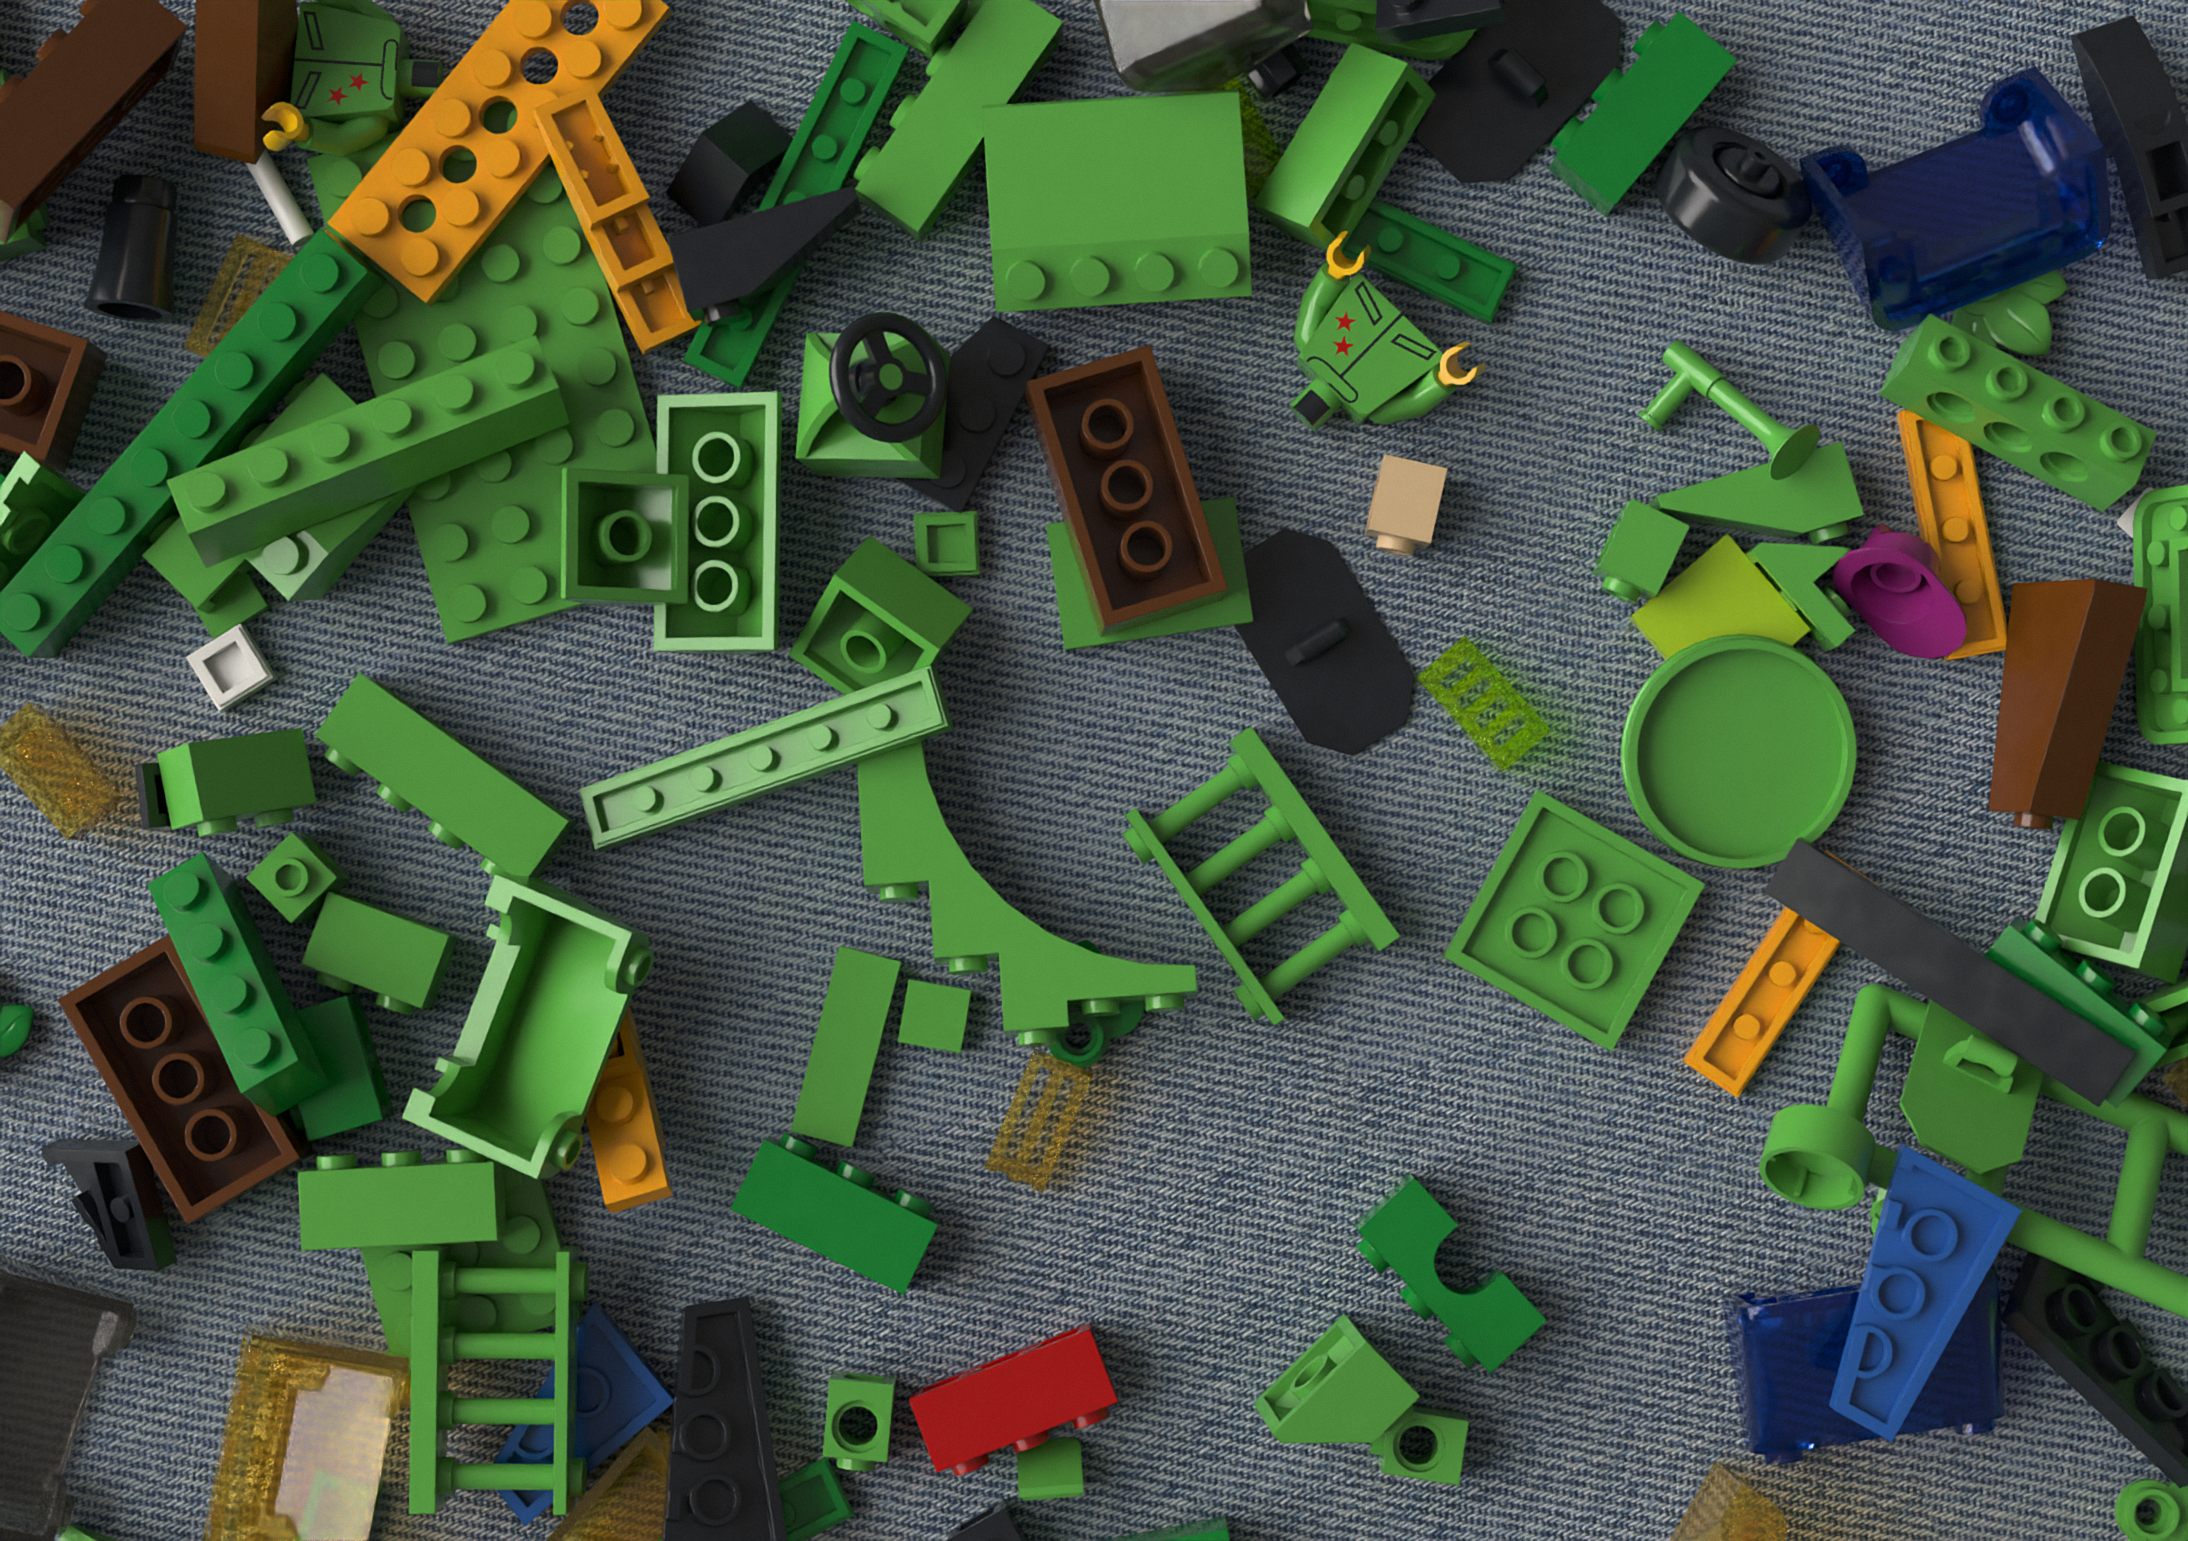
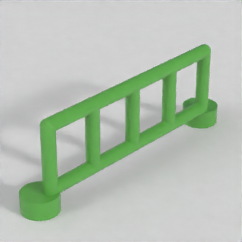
(1828, 1156)

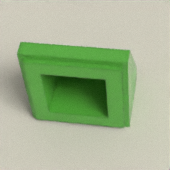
(1051, 1470)

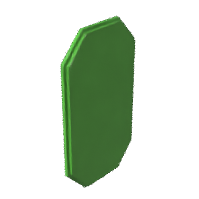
(1968, 1094)

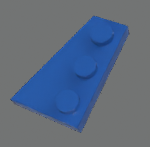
(614, 1402)

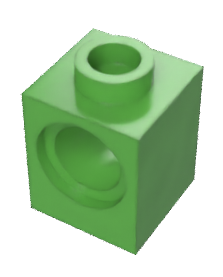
(1639, 552)
(298, 877)
(859, 1390)
(1443, 1459)

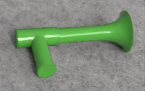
(1786, 445)

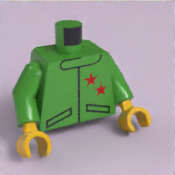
(349, 79)
(1366, 351)

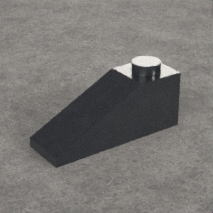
(749, 256)

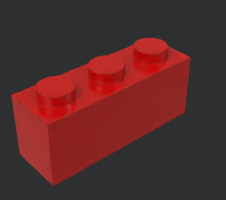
(1014, 1400)

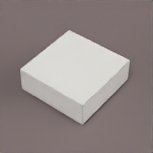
(231, 667)

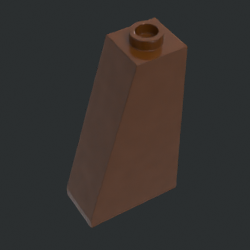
(240, 72)
(2059, 694)

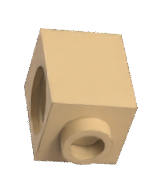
(1404, 505)

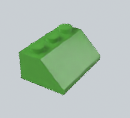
(2124, 875)

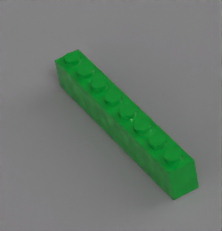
(196, 427)

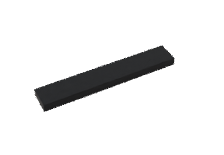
(1950, 971)

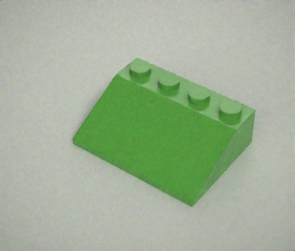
(1117, 200)

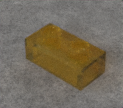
(56, 772)

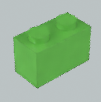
(235, 780)
(379, 952)

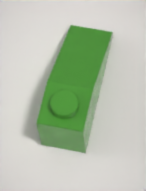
(1811, 501)
(315, 558)

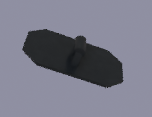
(1517, 85)
(1323, 644)

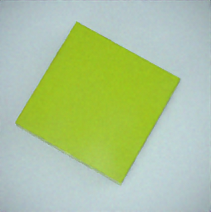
(1717, 598)

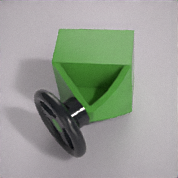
(873, 400)

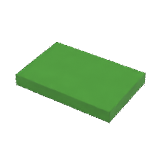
(1076, 615)

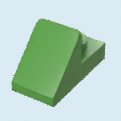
(1792, 573)

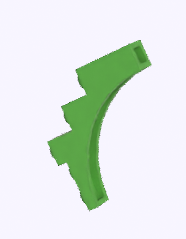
(1040, 973)

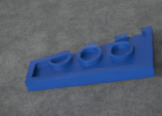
(1918, 1282)

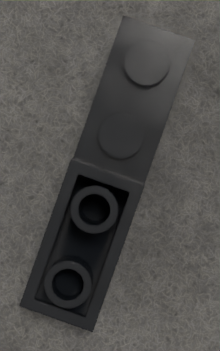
(2145, 134)

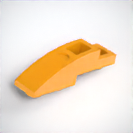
(627, 1127)

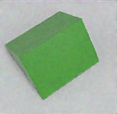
(624, 537)

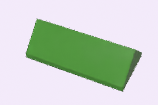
(734, 473)

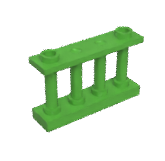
(1321, 872)
(438, 1410)

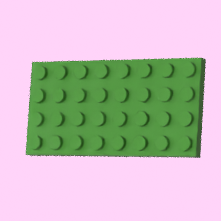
(496, 522)

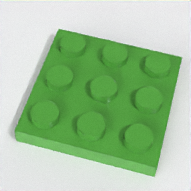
(1573, 920)
(529, 1243)

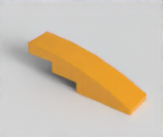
(615, 216)

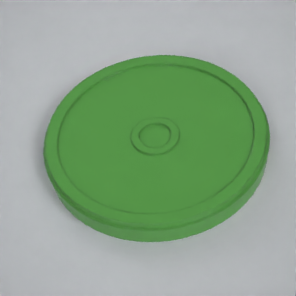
(1738, 751)

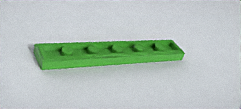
(766, 758)

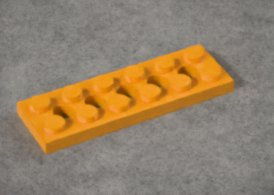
(505, 161)

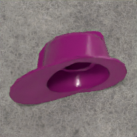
(1901, 593)

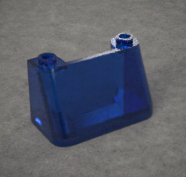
(1967, 212)
(1791, 1354)

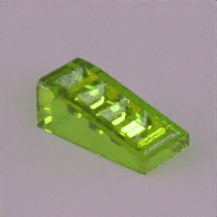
(1521, 742)

